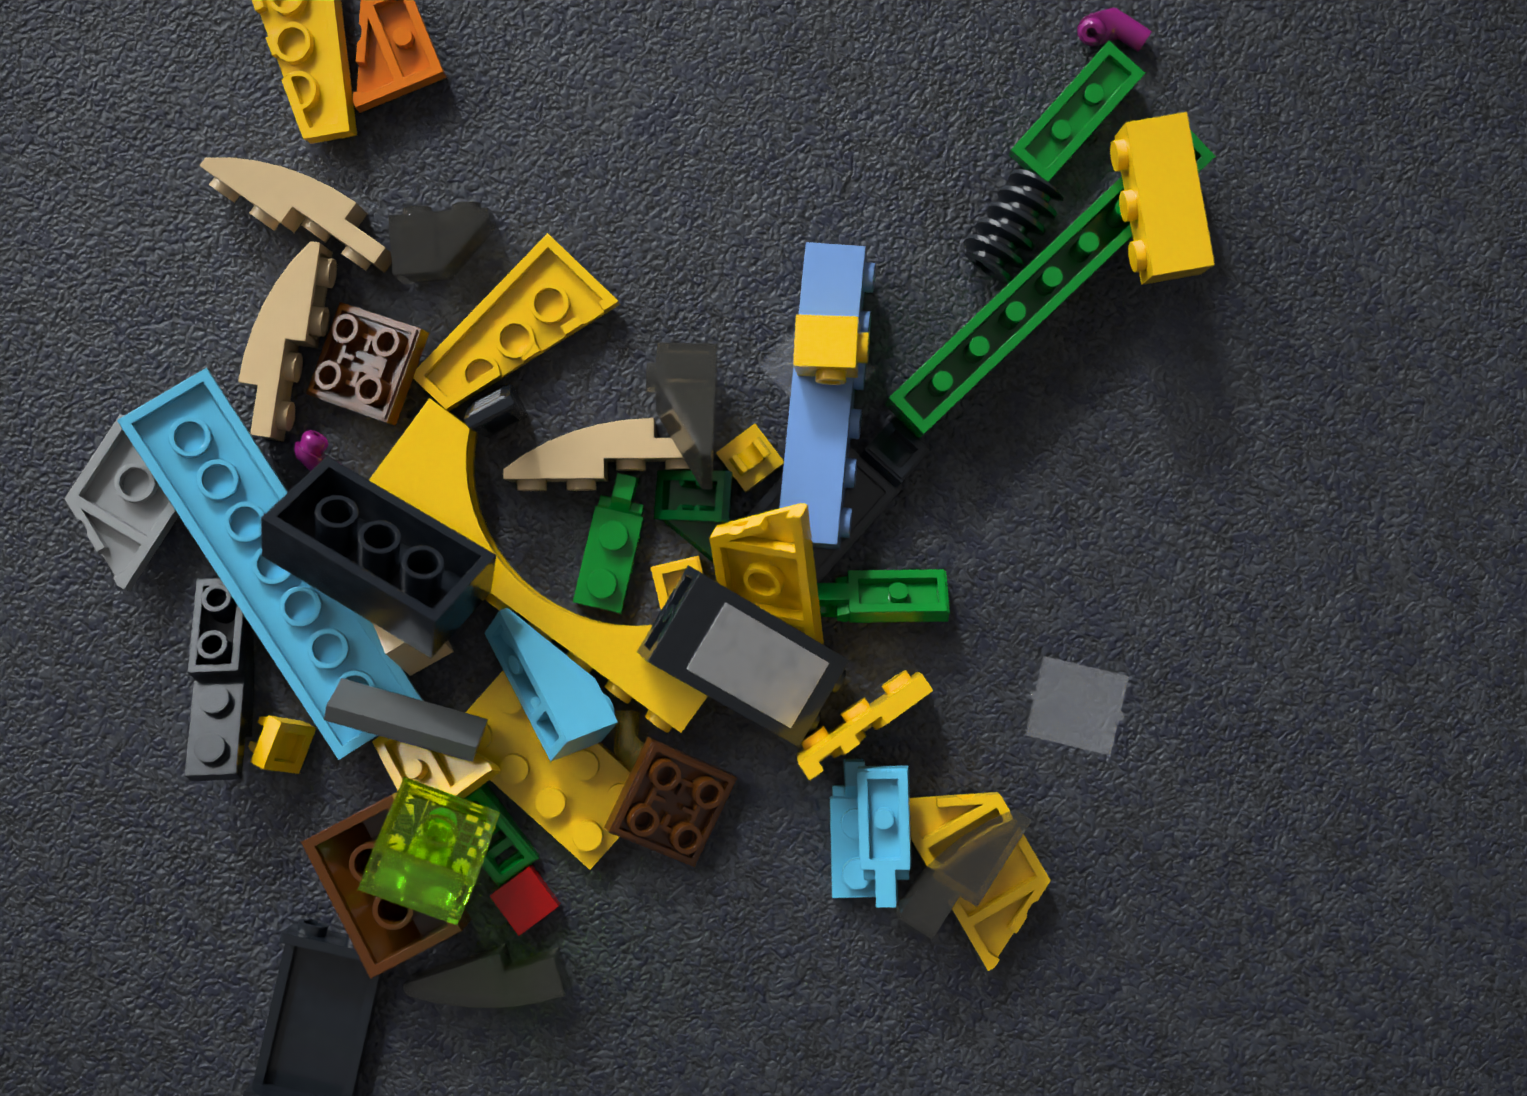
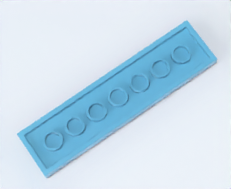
(221, 492)

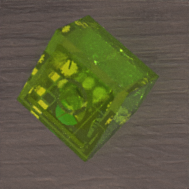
(429, 851)

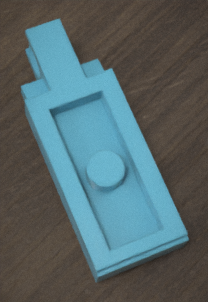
(884, 829)
(846, 876)

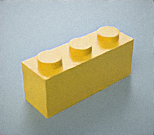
(1162, 198)

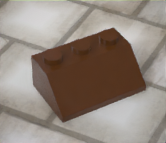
(377, 927)

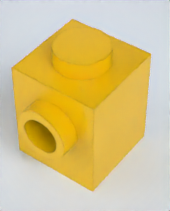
(829, 348)

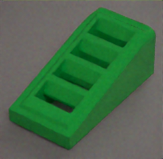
(513, 835)

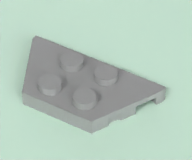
(121, 507)

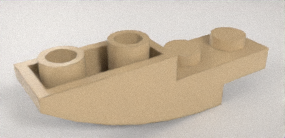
(291, 197)
(288, 319)
(584, 455)

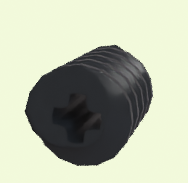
(1009, 224)

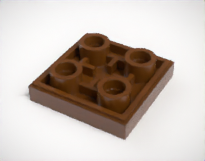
(367, 363)
(670, 802)

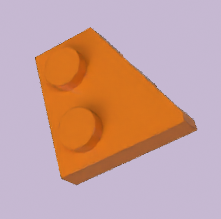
(393, 53)

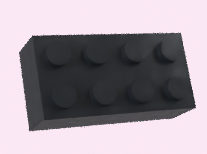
(377, 555)

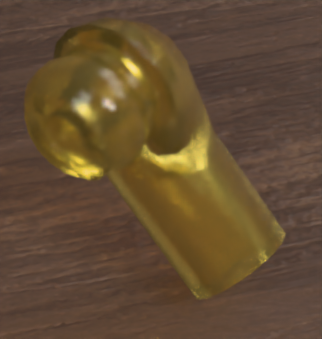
(626, 737)

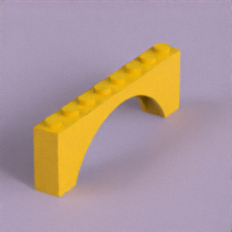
(436, 474)

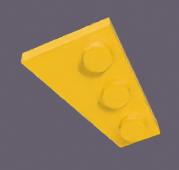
(900, 694)

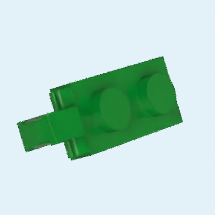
(611, 548)
(886, 596)

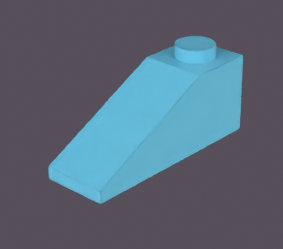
(553, 690)

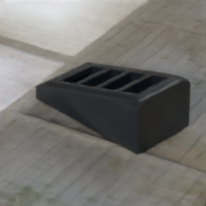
(495, 411)

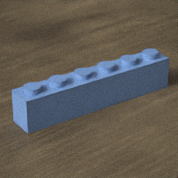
(820, 414)

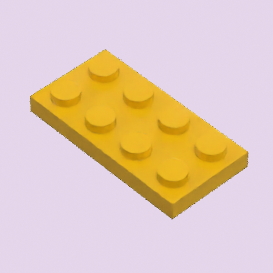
(563, 796)

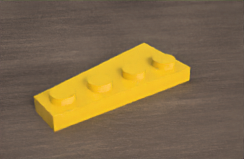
(521, 318)

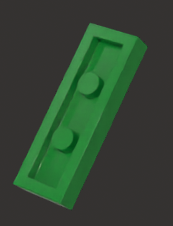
(1077, 112)

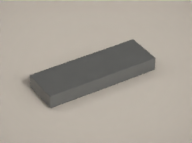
(405, 719)

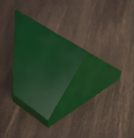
(693, 510)

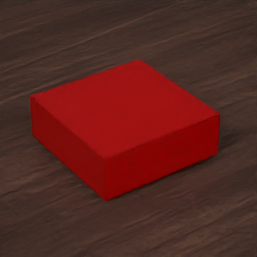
(525, 899)

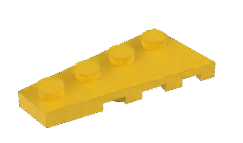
(313, 59)

